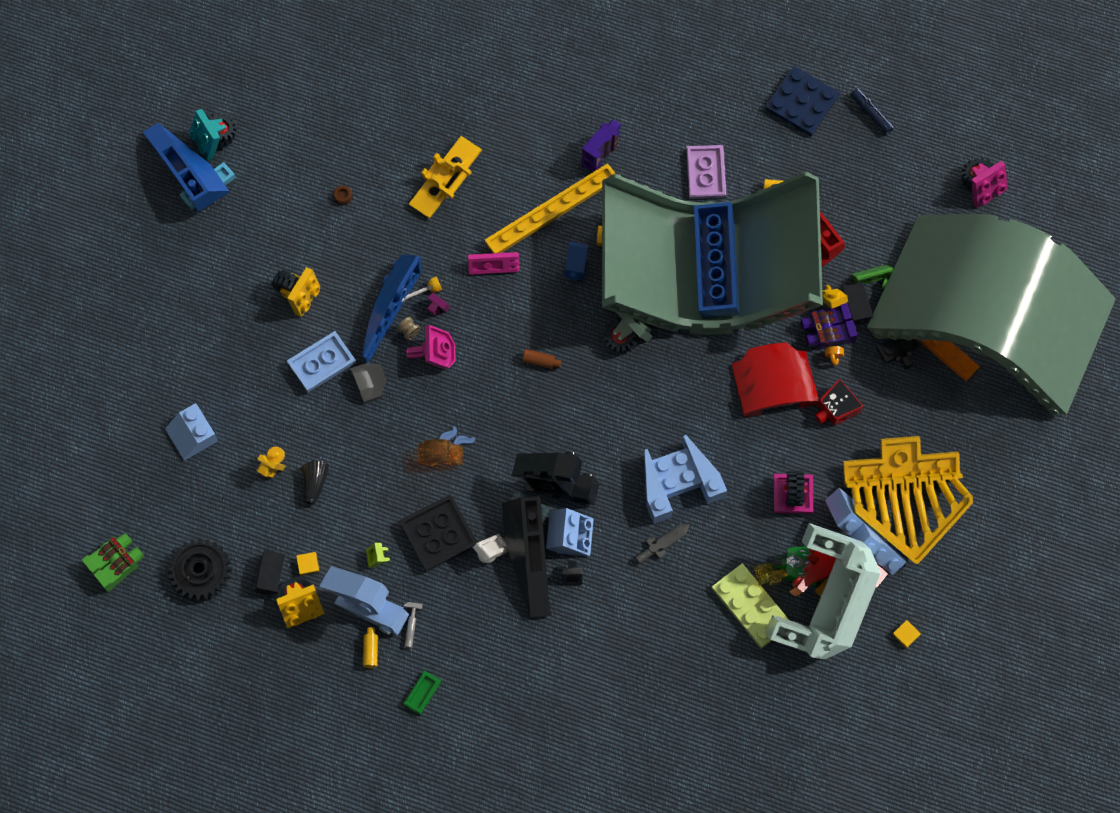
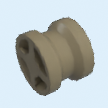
(408, 328)

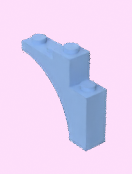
(842, 510)

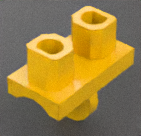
(271, 463)

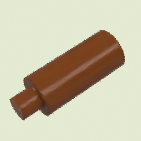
(540, 359)

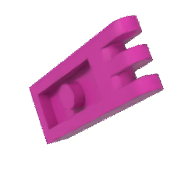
(493, 263)

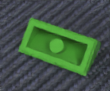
(872, 275)

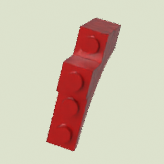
(818, 569)

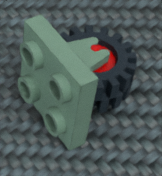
(624, 332)

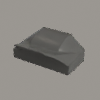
(369, 381)

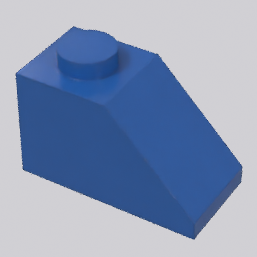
(576, 261)

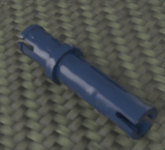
(866, 104)

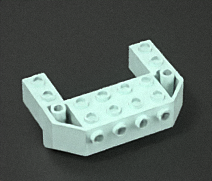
(842, 600)

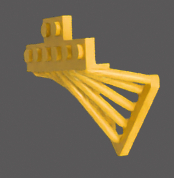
(904, 464)

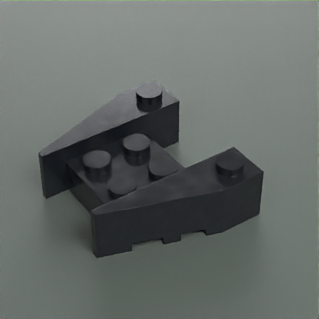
(556, 475)

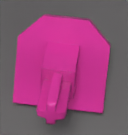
(437, 348)

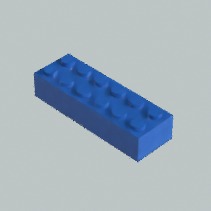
(716, 260)

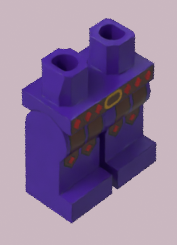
(600, 145)
(830, 327)

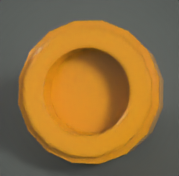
(834, 354)

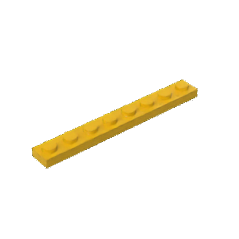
(548, 211)

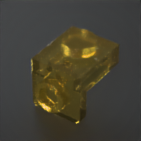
(766, 574)

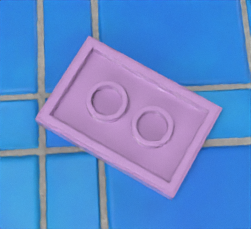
(706, 172)

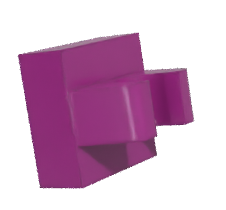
(437, 304)

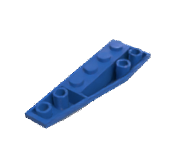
(188, 168)

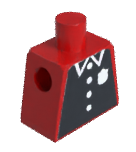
(838, 405)

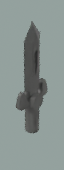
(662, 543)

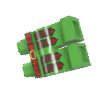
(112, 562)

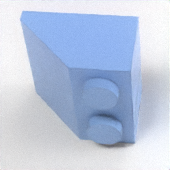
(190, 432)

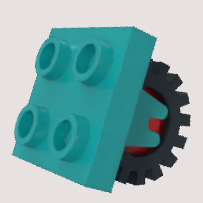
(211, 131)

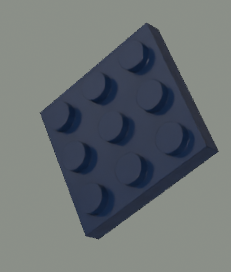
(802, 101)

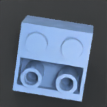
(569, 532)

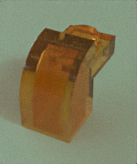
(439, 451)

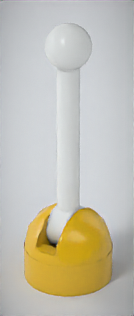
(432, 285)

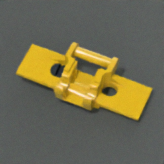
(441, 172)

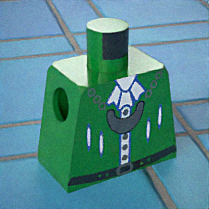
(794, 562)

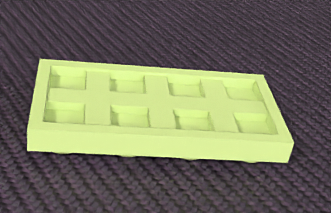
(748, 603)

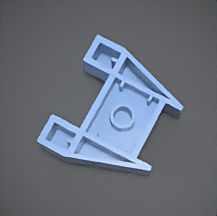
(679, 474)
(365, 599)

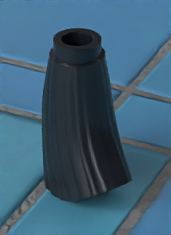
(315, 476)

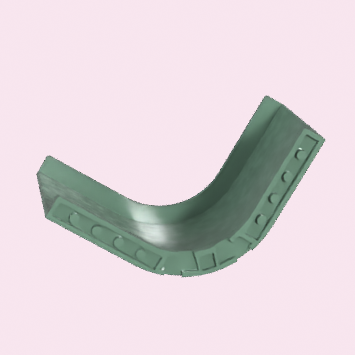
(653, 263)
(1001, 295)

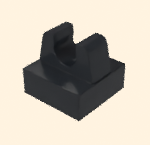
(572, 575)

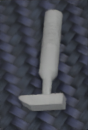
(411, 623)

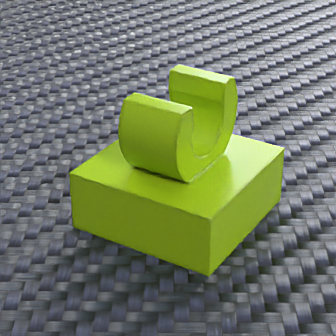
(375, 555)

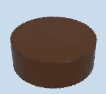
(342, 195)

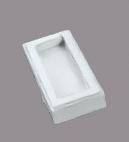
(490, 548)

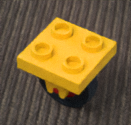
(298, 601)

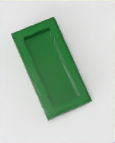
(422, 693)

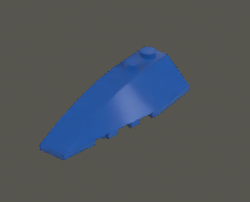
(389, 301)

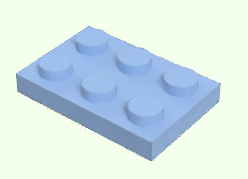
(321, 361)

